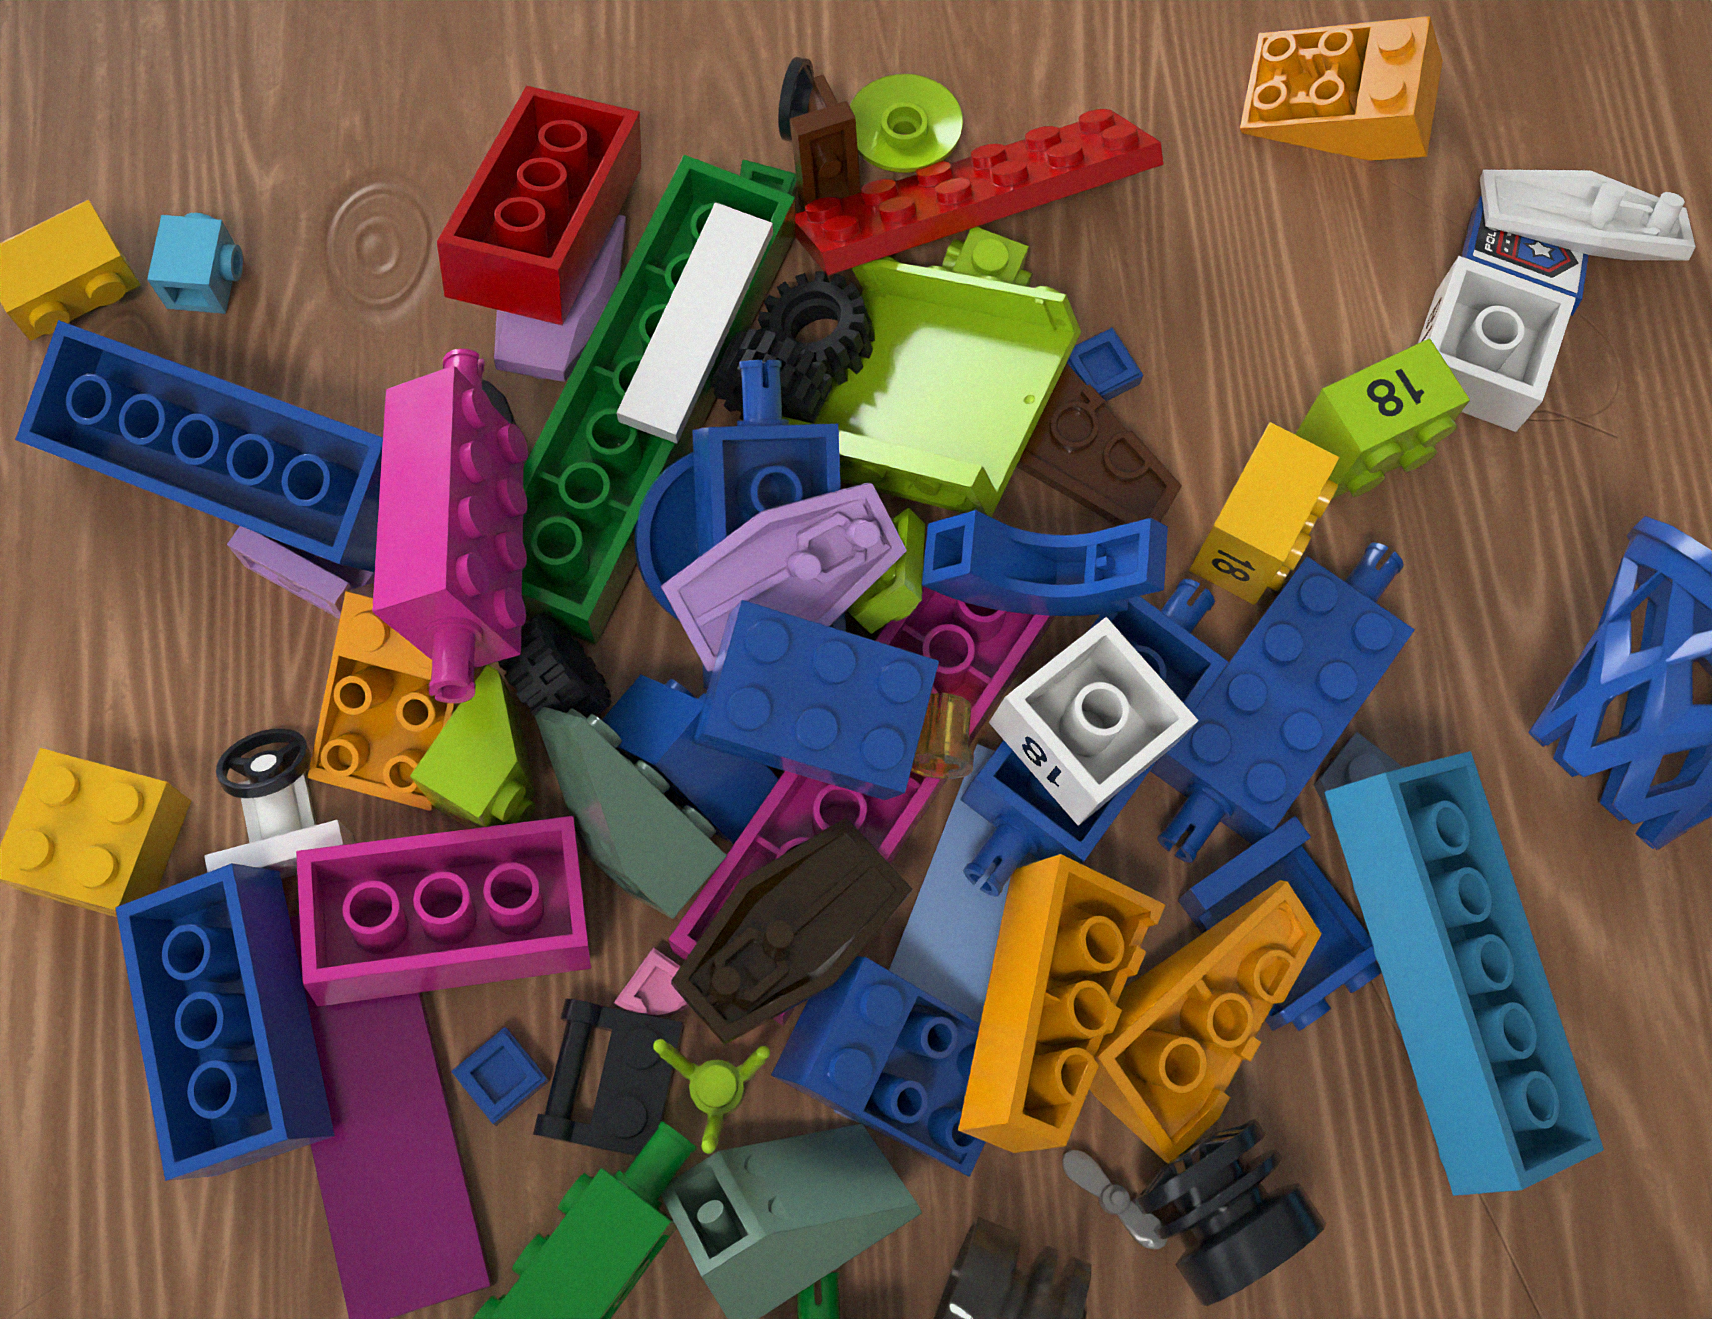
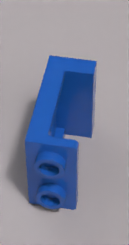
(1344, 948)

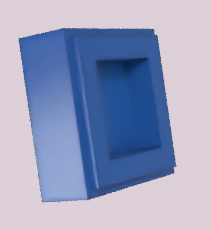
(1105, 365)
(500, 1076)

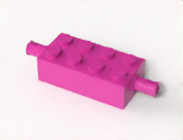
(451, 524)

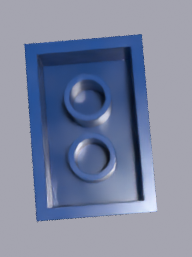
(816, 701)

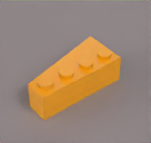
(1050, 1000)

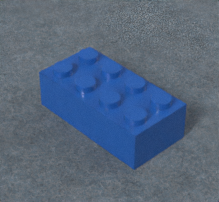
(223, 1022)

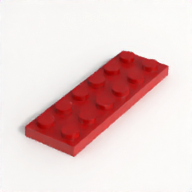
(974, 190)

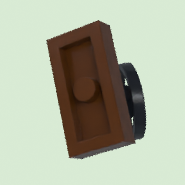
(820, 134)

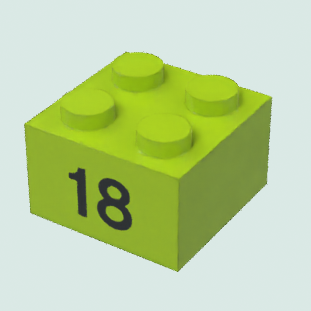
(1385, 417)

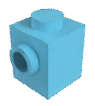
(194, 263)

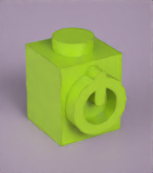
(988, 255)

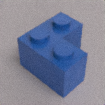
(659, 729)

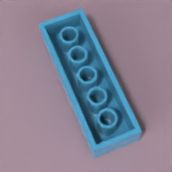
(1464, 976)

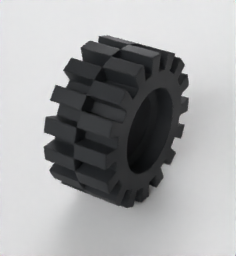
(820, 301)
(802, 381)

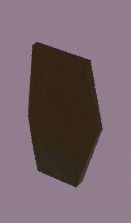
(789, 931)

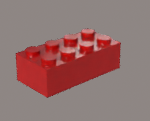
(541, 205)

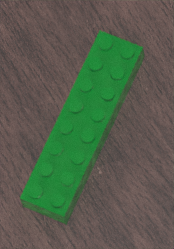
(588, 467)

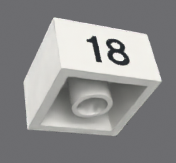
(1497, 339)
(1092, 720)

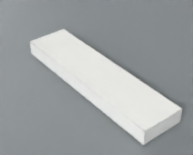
(695, 323)

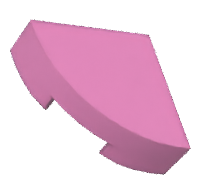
(651, 989)

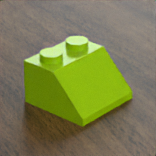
(480, 760)

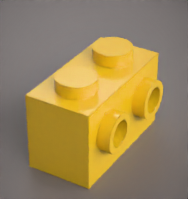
(62, 271)

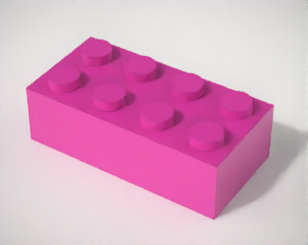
(441, 911)

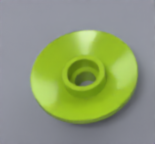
(911, 107)

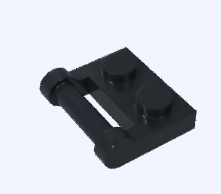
(632, 1082)

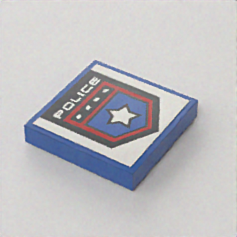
(1525, 258)

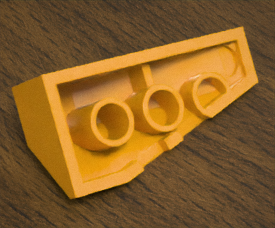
(1198, 1020)

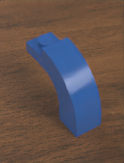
(1040, 573)

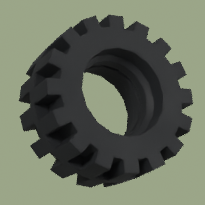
(555, 671)

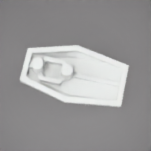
(1587, 214)

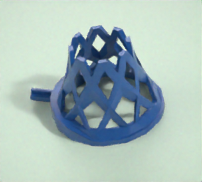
(1659, 707)

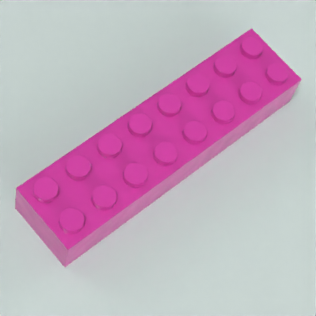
(978, 660)

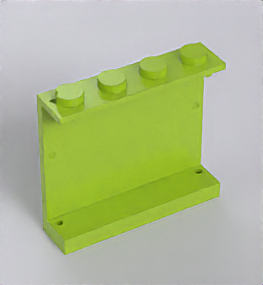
(948, 383)

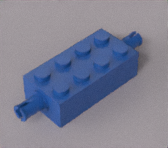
(759, 463)
(1282, 702)
(1017, 802)

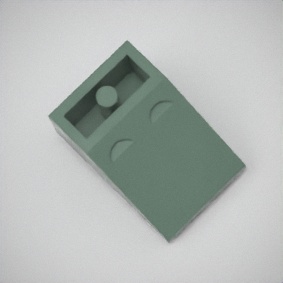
(624, 817)
(785, 1214)

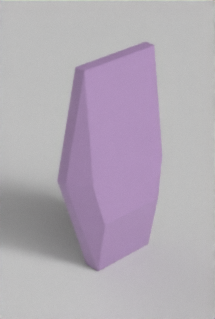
(551, 349)
(790, 558)

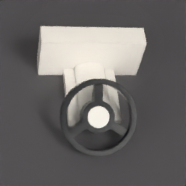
(274, 804)

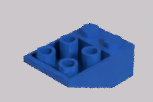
(887, 1061)

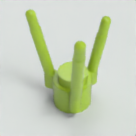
(714, 1086)

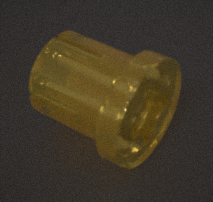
(945, 739)

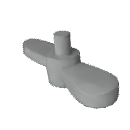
(1112, 1198)

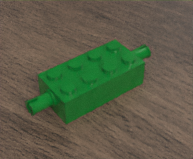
(602, 1242)

